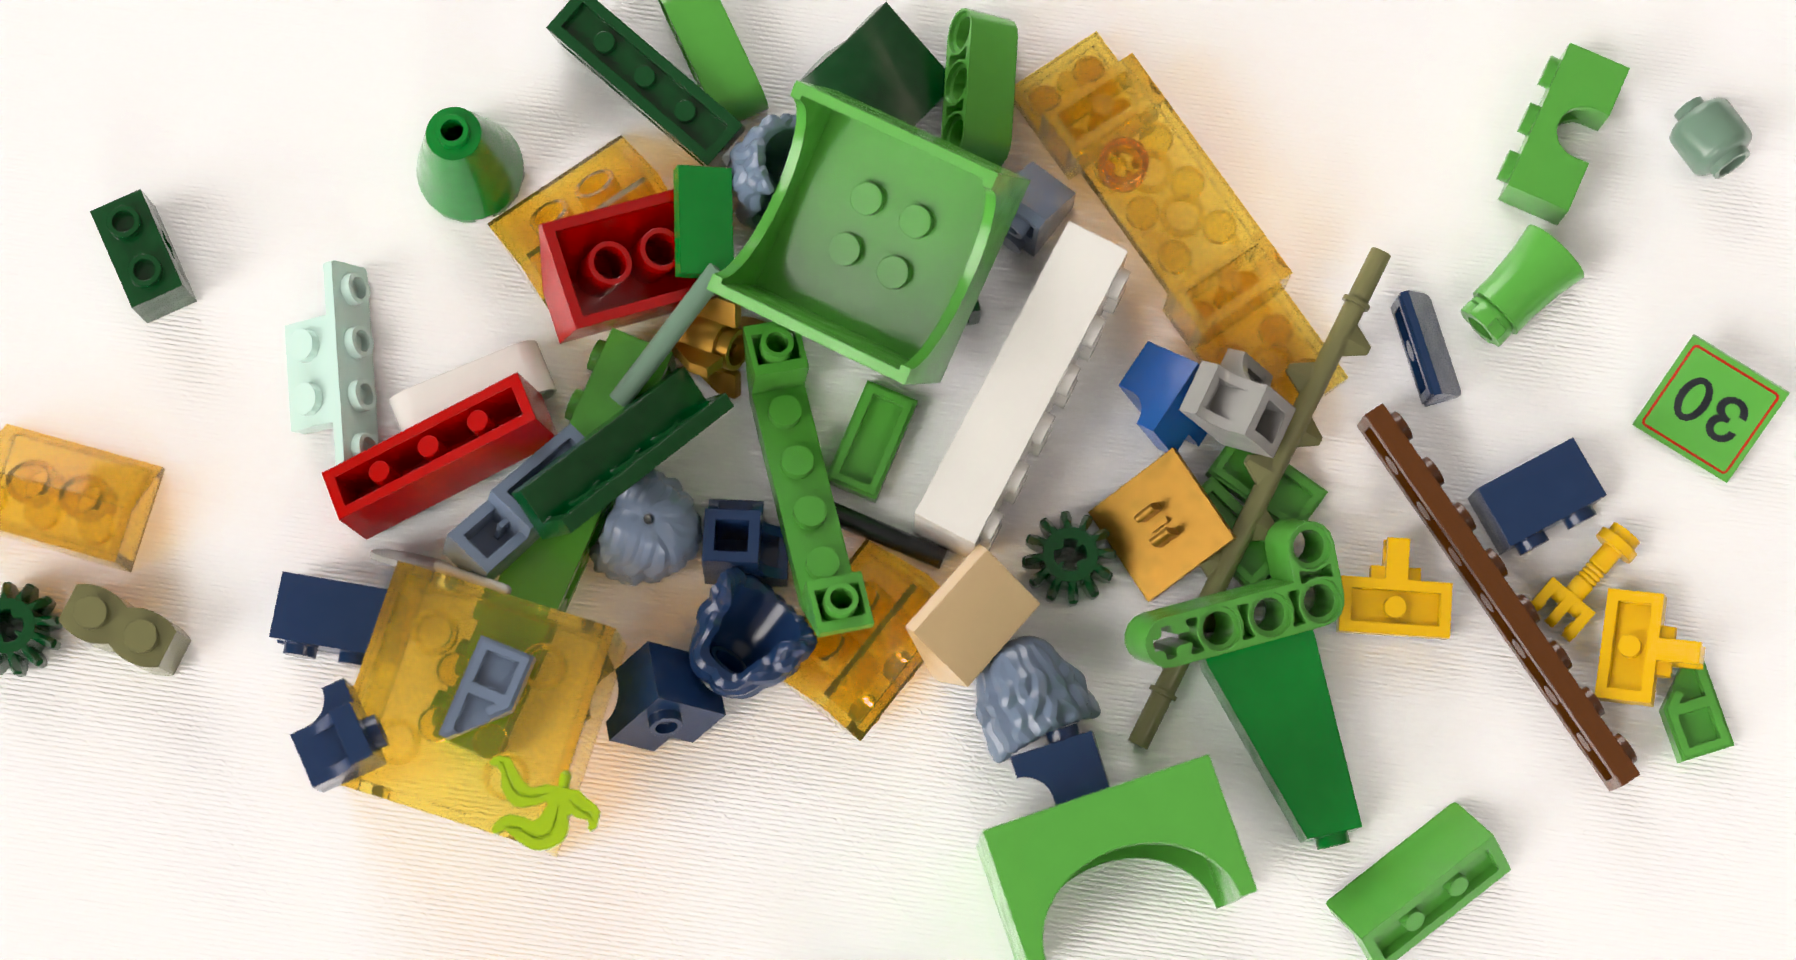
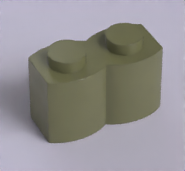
(121, 628)

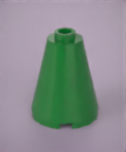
(468, 166)

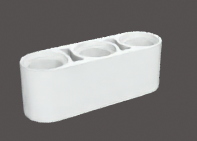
(455, 385)

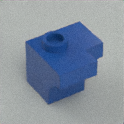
(1157, 389)

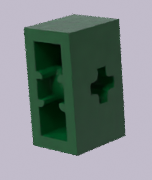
(143, 256)

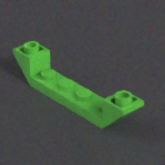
(808, 519)

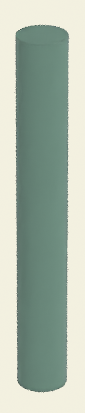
(665, 339)

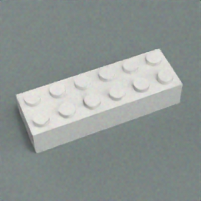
(1022, 386)

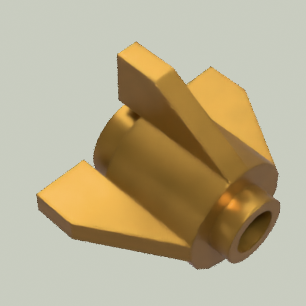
(715, 345)

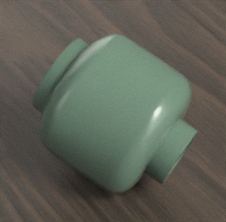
(1710, 136)

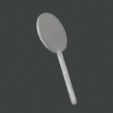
(392, 556)

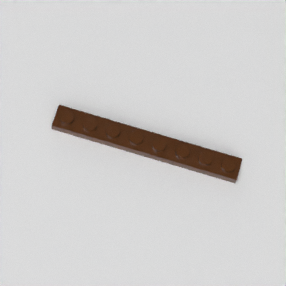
(1511, 614)

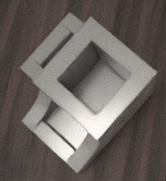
(1238, 404)

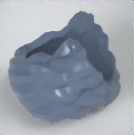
(759, 165)
(642, 551)
(1029, 694)

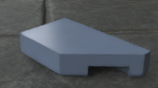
(488, 687)

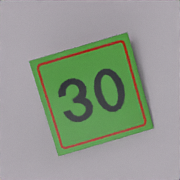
(1710, 408)

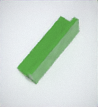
(1420, 884)

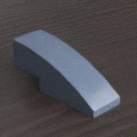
(499, 528)

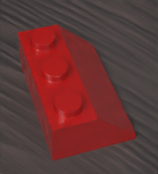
(611, 266)

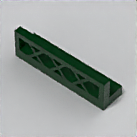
(646, 80)
(618, 454)

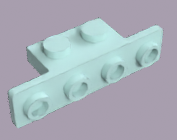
(333, 365)

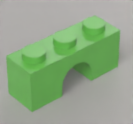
(1542, 174)

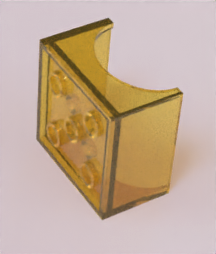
(416, 668)

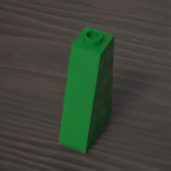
(1290, 730)

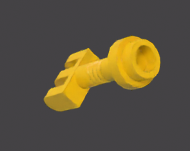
(1616, 545)

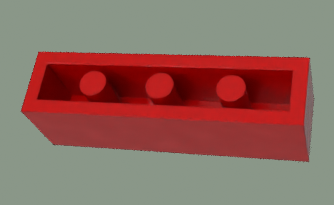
(440, 456)

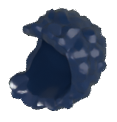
(747, 637)

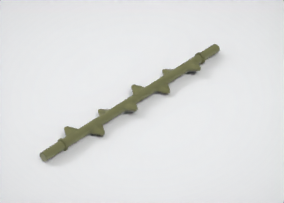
(1254, 520)

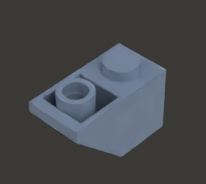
(1040, 211)

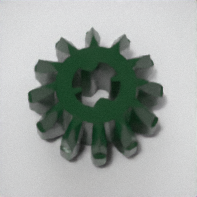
(1086, 568)
(37, 625)

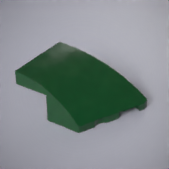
(883, 68)

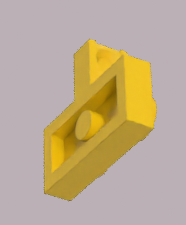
(1395, 599)
(1639, 648)

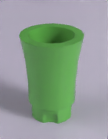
(1521, 286)

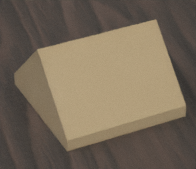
(970, 618)

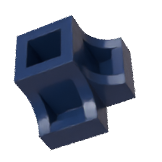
(741, 538)
(661, 699)
(341, 740)
(1067, 765)

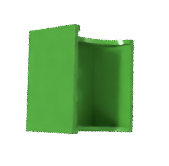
(874, 238)
(1158, 817)

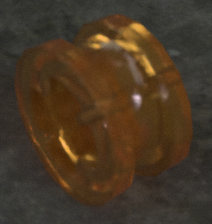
(1139, 161)

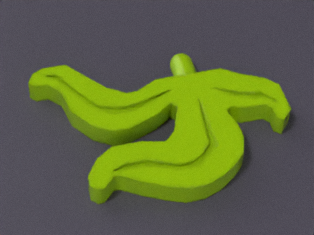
(554, 822)

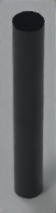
(890, 536)

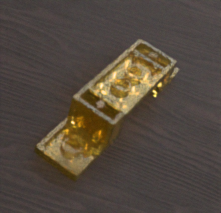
(1184, 216)

